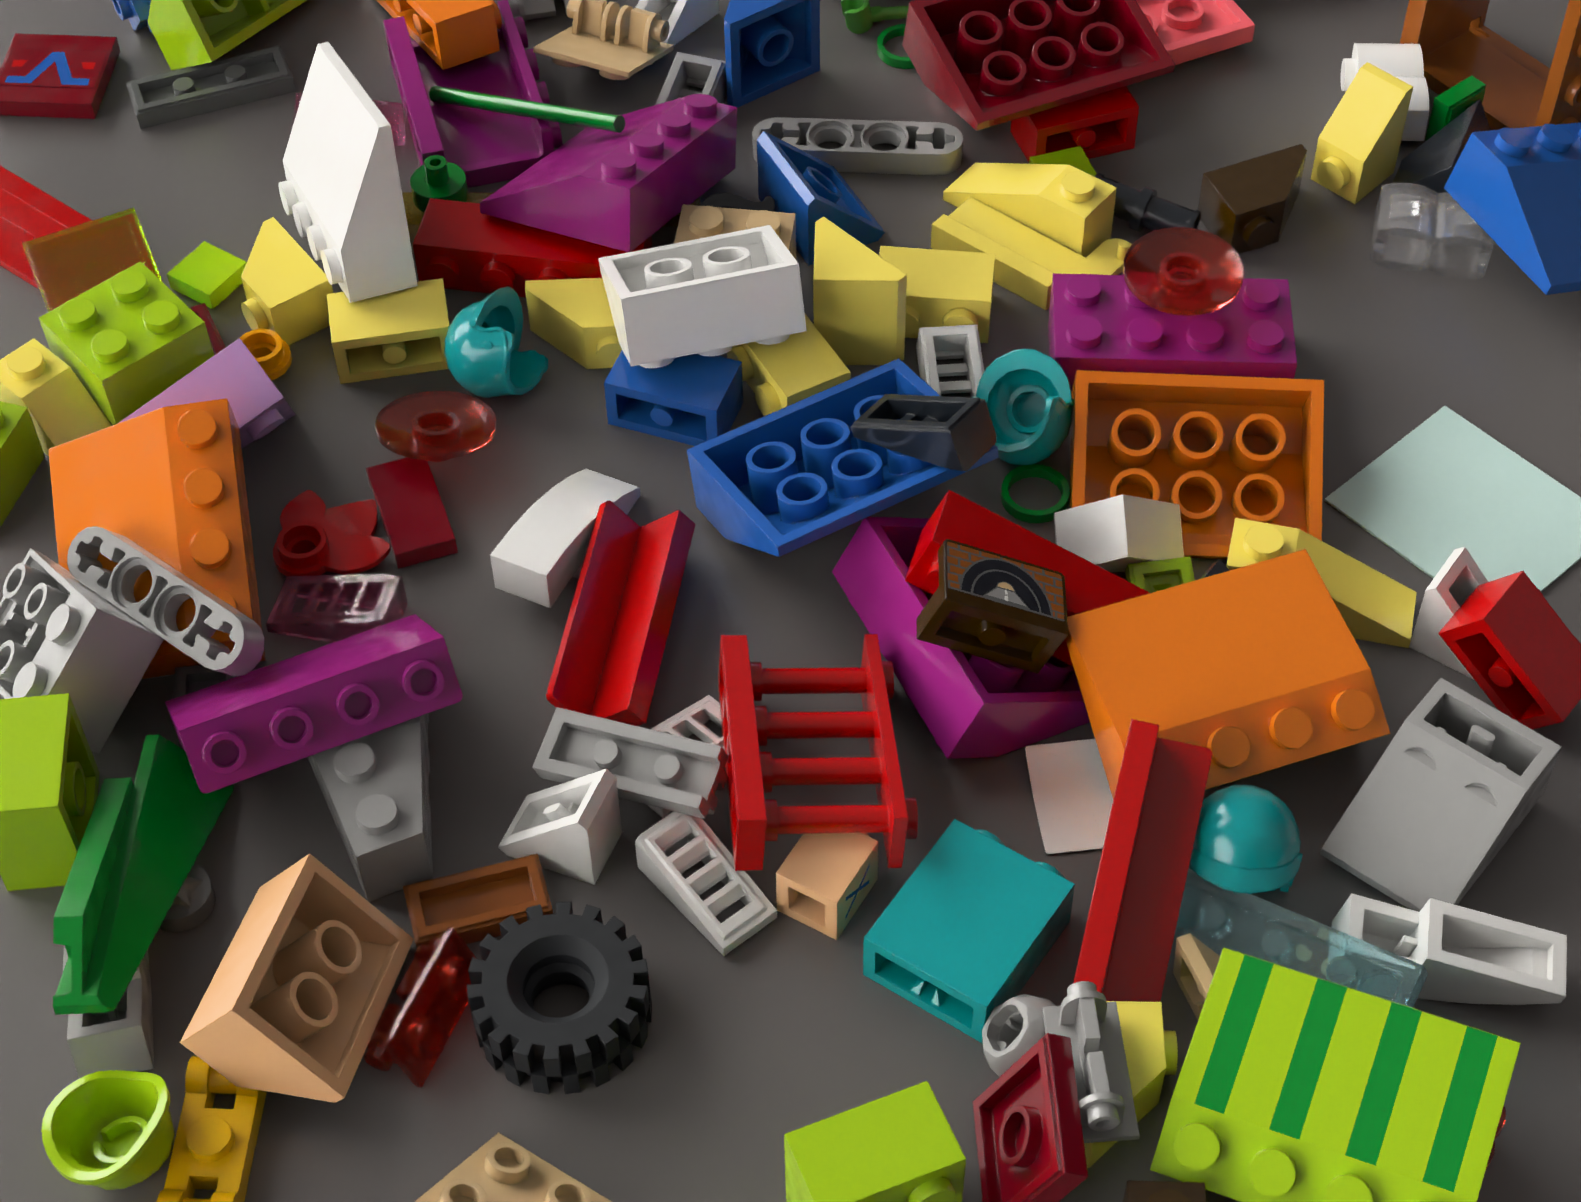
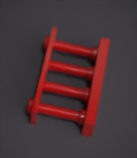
(755, 772)

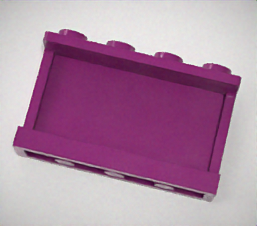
(481, 142)
(314, 702)

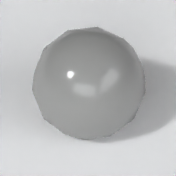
(1013, 1030)

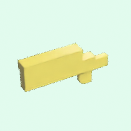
(1022, 255)

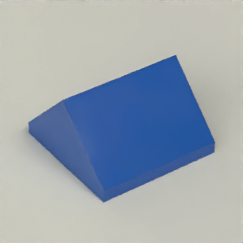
(769, 46)
(810, 190)

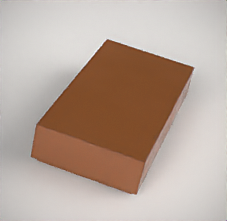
(476, 900)

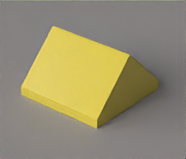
(857, 298)

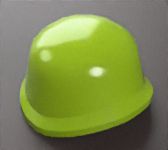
(110, 1128)

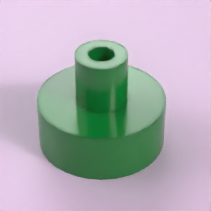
(438, 181)

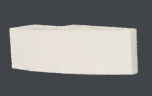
(554, 535)
(1465, 951)

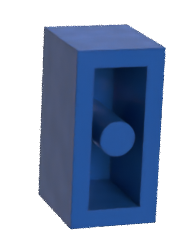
(679, 402)

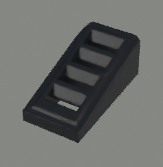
(930, 428)

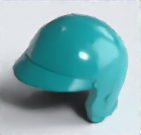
(485, 346)
(1027, 405)
(1246, 841)

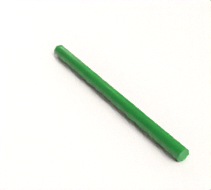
(528, 109)

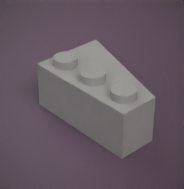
(382, 804)

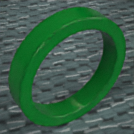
(887, 57)
(1039, 471)

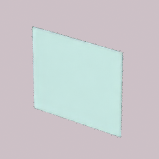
(1461, 489)

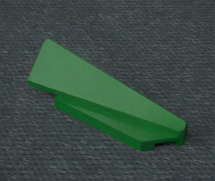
(129, 874)

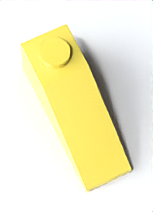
(1045, 197)
(1369, 601)

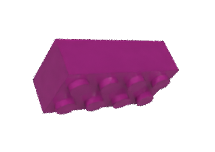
(1106, 328)

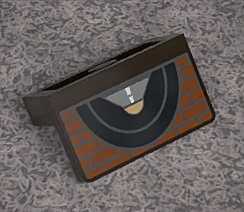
(995, 607)

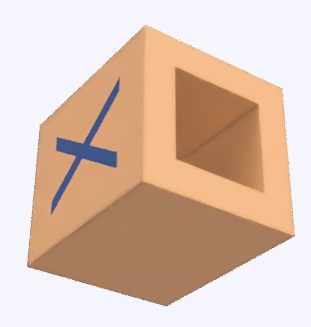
(827, 879)

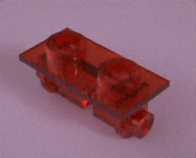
(435, 1000)

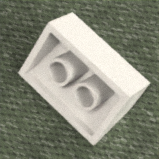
(703, 296)

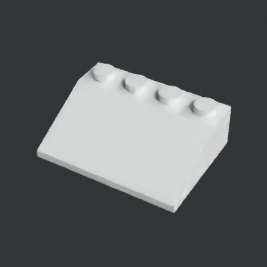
(347, 184)

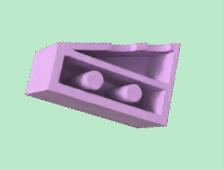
(234, 376)

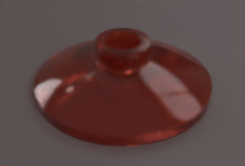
(1183, 271)
(435, 425)

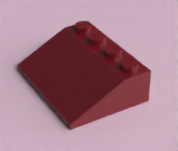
(1029, 55)

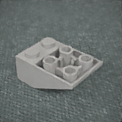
(70, 642)
(1442, 799)

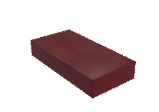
(411, 511)

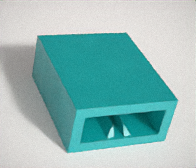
(968, 928)

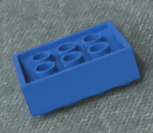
(1527, 198)
(805, 472)

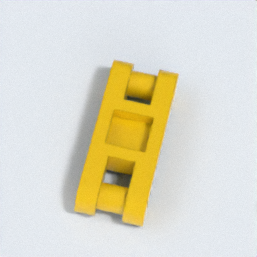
(213, 1144)

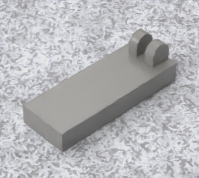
(647, 763)

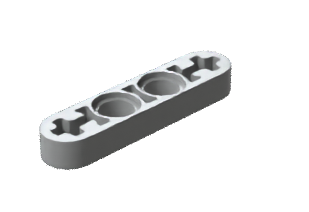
(860, 136)
(162, 603)

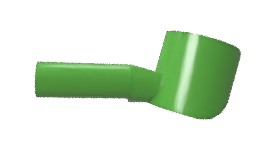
(860, 15)

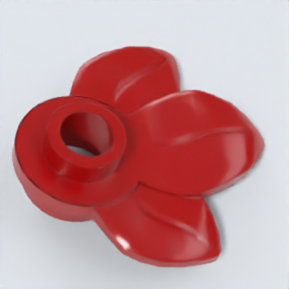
(328, 538)

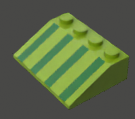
(1330, 1094)

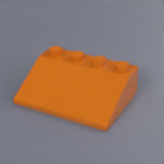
(1204, 444)
(174, 490)
(1231, 665)

